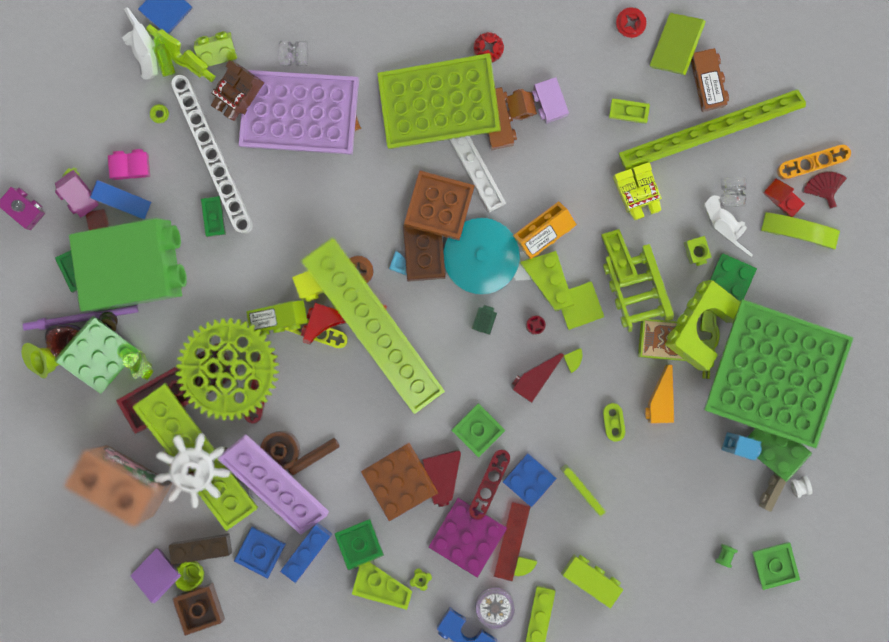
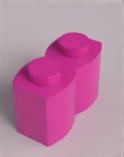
(128, 165)

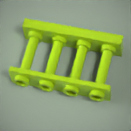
(658, 292)

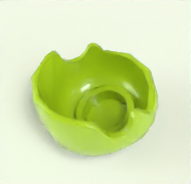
(191, 576)

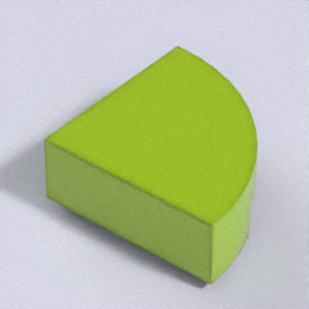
(573, 359)
(524, 566)

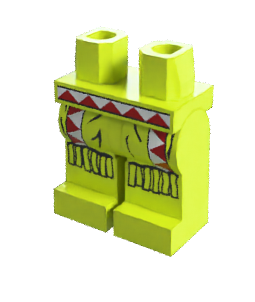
(638, 192)

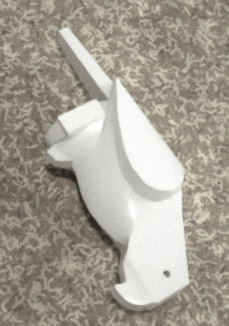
(141, 47)
(725, 222)

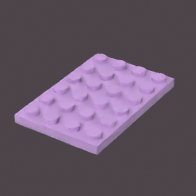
(302, 113)

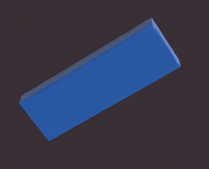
(120, 199)

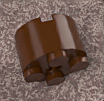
(285, 440)

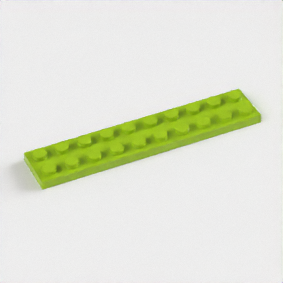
(372, 325)

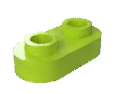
(615, 421)

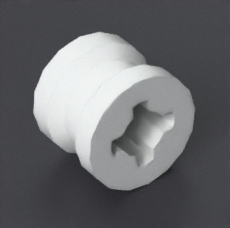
(801, 487)

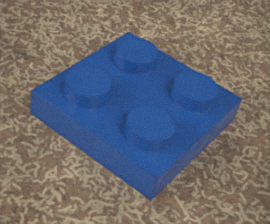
(529, 480)

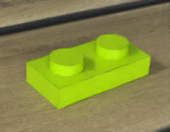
(629, 111)

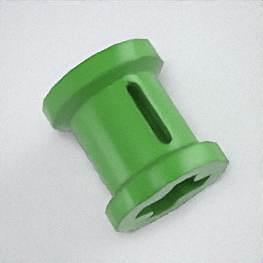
(726, 556)

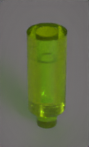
(163, 57)

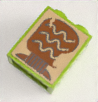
(653, 339)

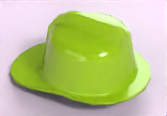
(38, 359)

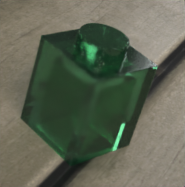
(484, 319)

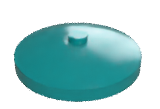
(483, 257)

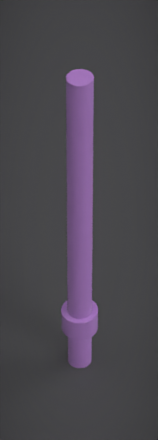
(44, 323)

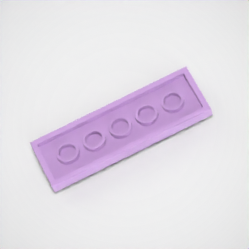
(273, 484)

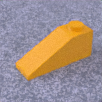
(661, 402)

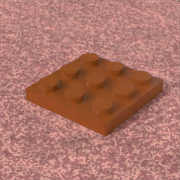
(439, 205)
(399, 482)

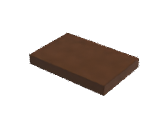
(423, 255)

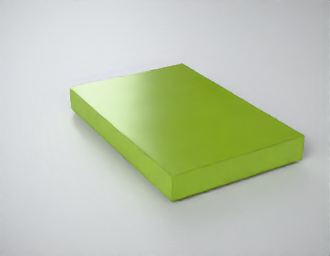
(677, 43)
(583, 490)

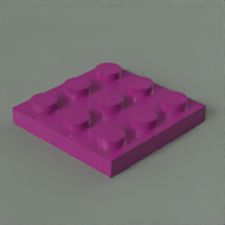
(467, 540)

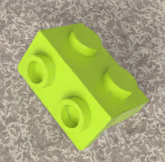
(215, 49)

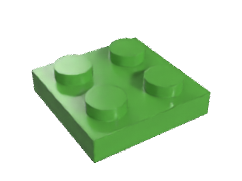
(478, 430)
(775, 565)

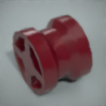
(538, 326)

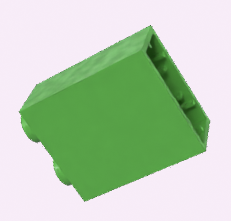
(127, 265)

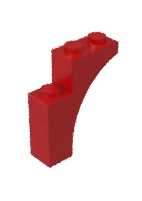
(321, 319)

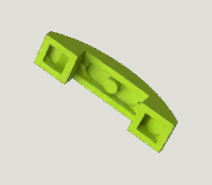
(800, 229)

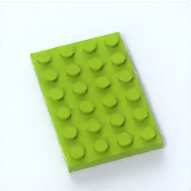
(439, 101)

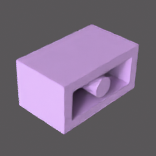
(550, 100)

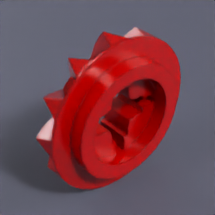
(632, 14)
(490, 38)

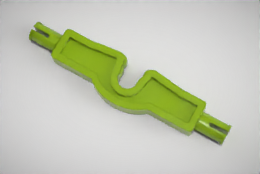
(186, 60)
(708, 324)

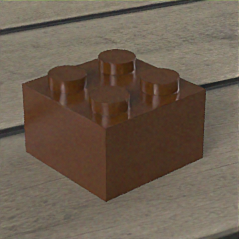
(198, 609)

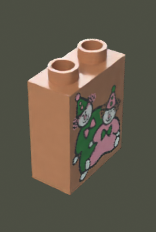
(117, 485)

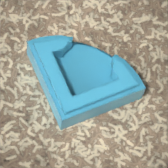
(398, 264)

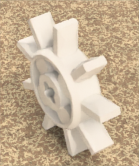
(187, 480)

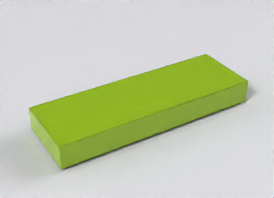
(619, 256)

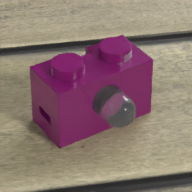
(21, 208)

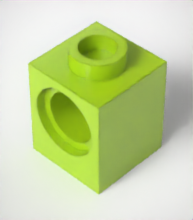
(701, 243)

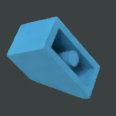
(741, 446)

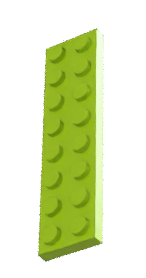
(167, 419)

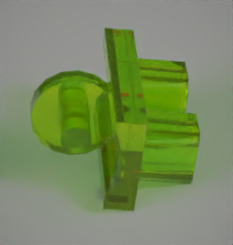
(138, 365)

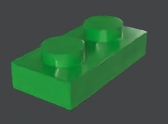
(213, 216)
(66, 266)

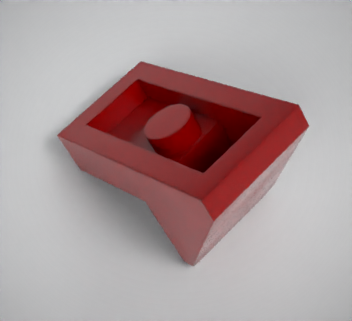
(783, 197)

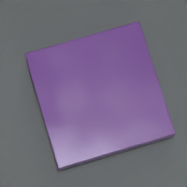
(155, 575)

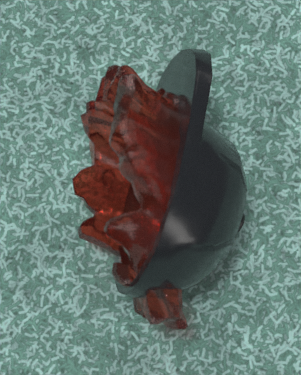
(59, 336)

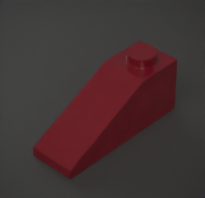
(534, 379)

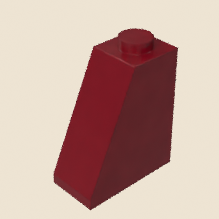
(443, 474)

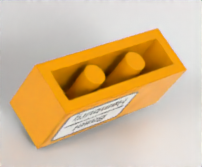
(544, 230)

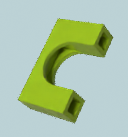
(684, 337)

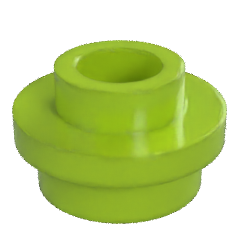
(153, 113)

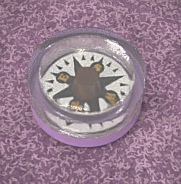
(495, 608)

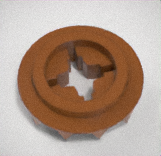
(365, 265)

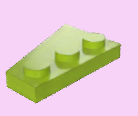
(550, 279)
(380, 587)

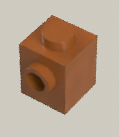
(521, 104)

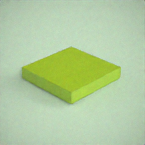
(585, 308)

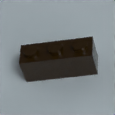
(200, 549)

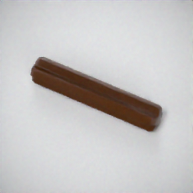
(314, 456)

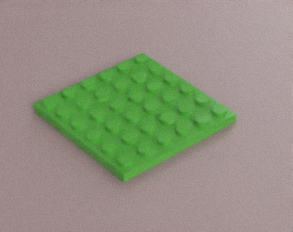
(778, 373)

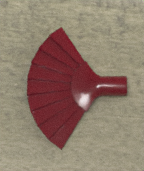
(825, 186)

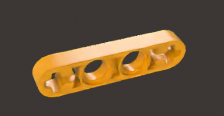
(814, 163)

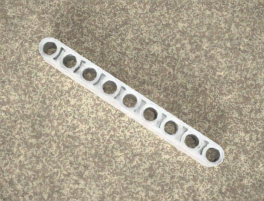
(210, 145)

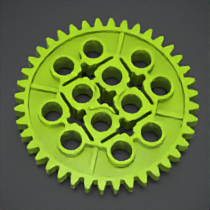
(193, 366)

